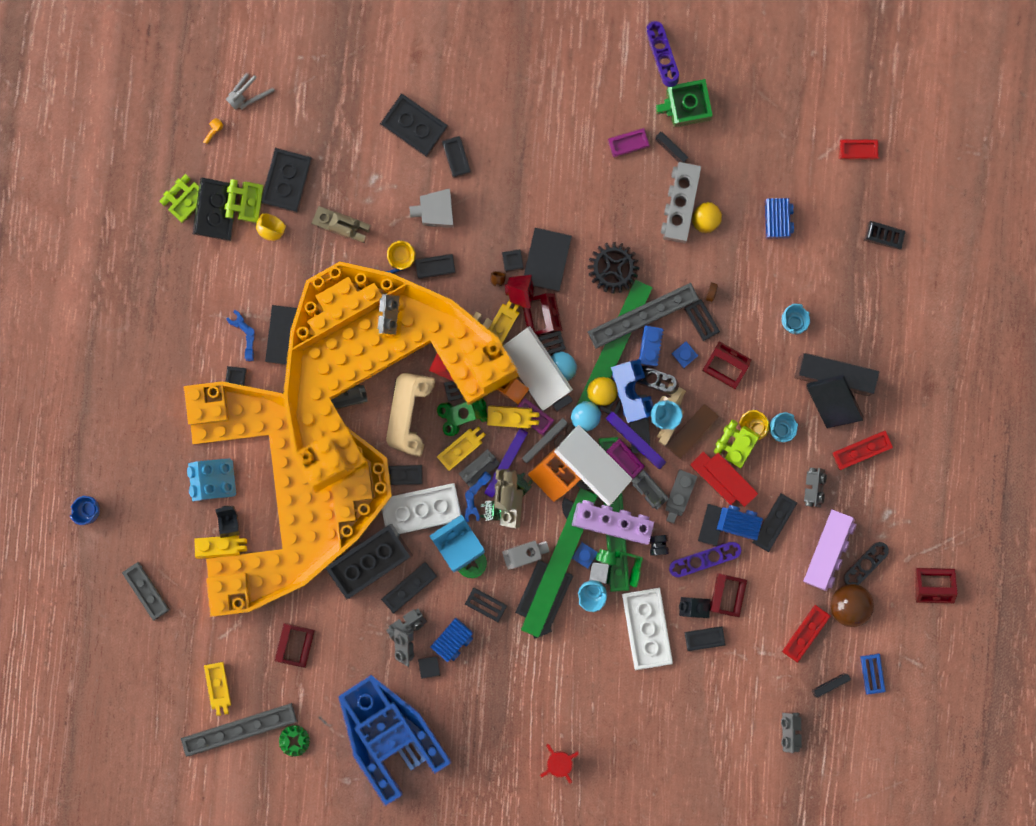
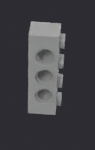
(691, 175)

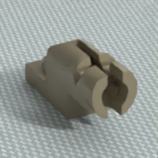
(340, 224)
(508, 498)

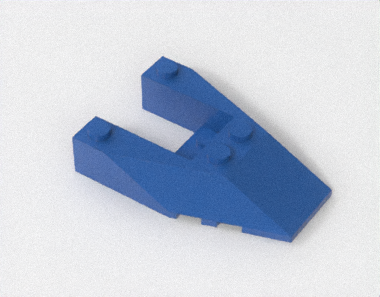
(382, 725)

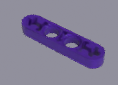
(660, 54)
(635, 440)
(507, 459)
(704, 557)

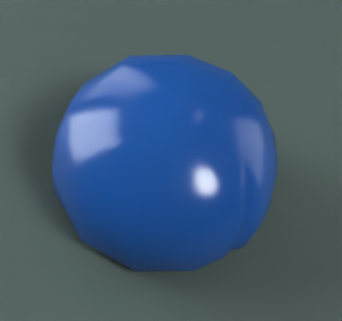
(85, 510)

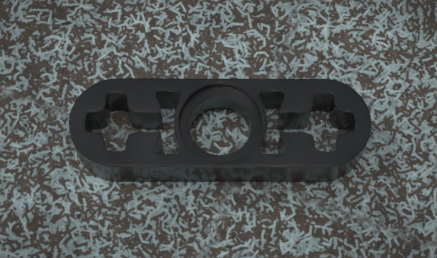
(660, 376)
(872, 551)

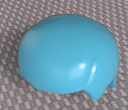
(795, 319)
(566, 364)
(586, 415)
(666, 415)
(783, 427)
(592, 596)

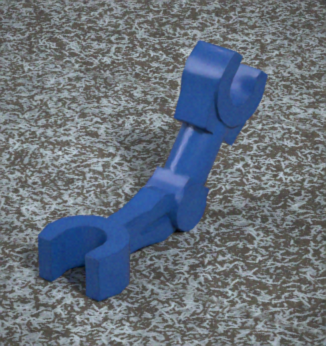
(239, 323)
(469, 495)

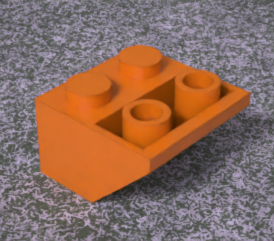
(554, 476)

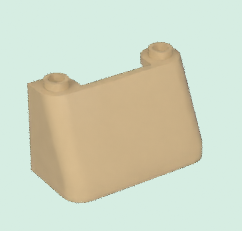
(398, 433)

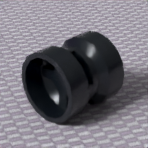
(658, 545)

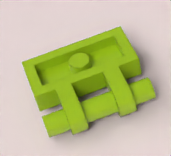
(186, 203)
(249, 203)
(742, 446)

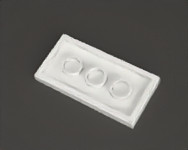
(537, 369)
(593, 465)
(422, 508)
(647, 628)

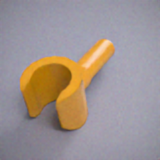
(217, 126)

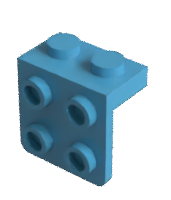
(211, 479)
(457, 543)

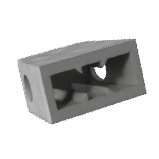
(434, 209)
(517, 556)

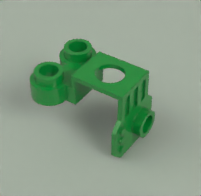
(476, 410)
(615, 559)

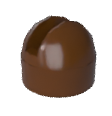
(497, 278)

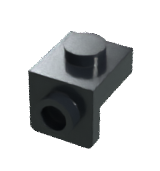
(227, 521)
(694, 607)

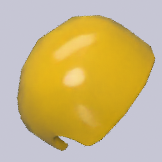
(706, 217)
(270, 227)
(401, 255)
(602, 391)
(756, 422)

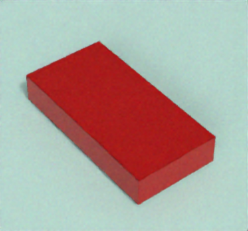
(859, 149)

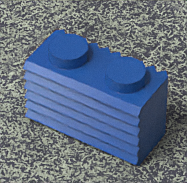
(778, 218)
(650, 346)
(740, 523)
(452, 639)

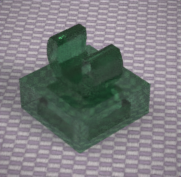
(523, 484)
(490, 512)

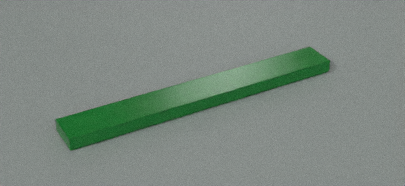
(612, 351)
(555, 570)
(619, 574)

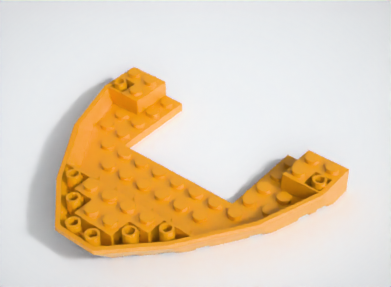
(339, 346)
(312, 524)

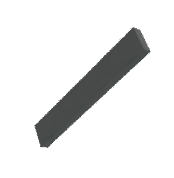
(643, 315)
(239, 729)

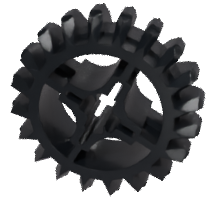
(608, 260)

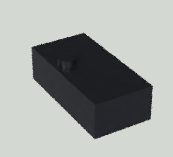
(815, 368)
(369, 561)

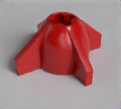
(559, 763)

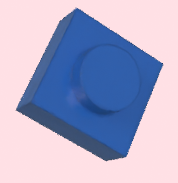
(684, 354)
(584, 555)

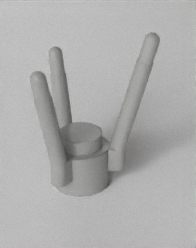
(236, 98)

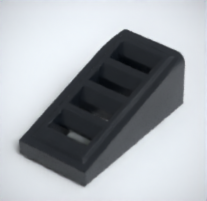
(869, 233)

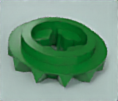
(474, 572)
(293, 731)

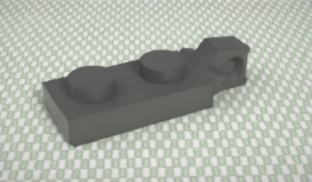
(680, 495)

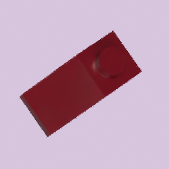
(520, 290)

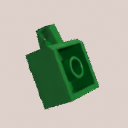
(687, 103)

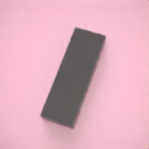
(544, 441)
(145, 591)

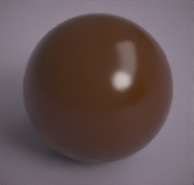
(852, 605)

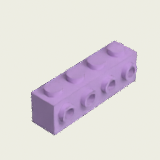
(613, 523)
(829, 550)

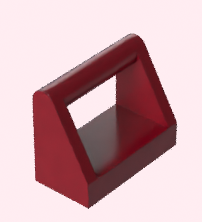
(550, 313)
(731, 356)
(718, 591)
(935, 594)
(284, 640)

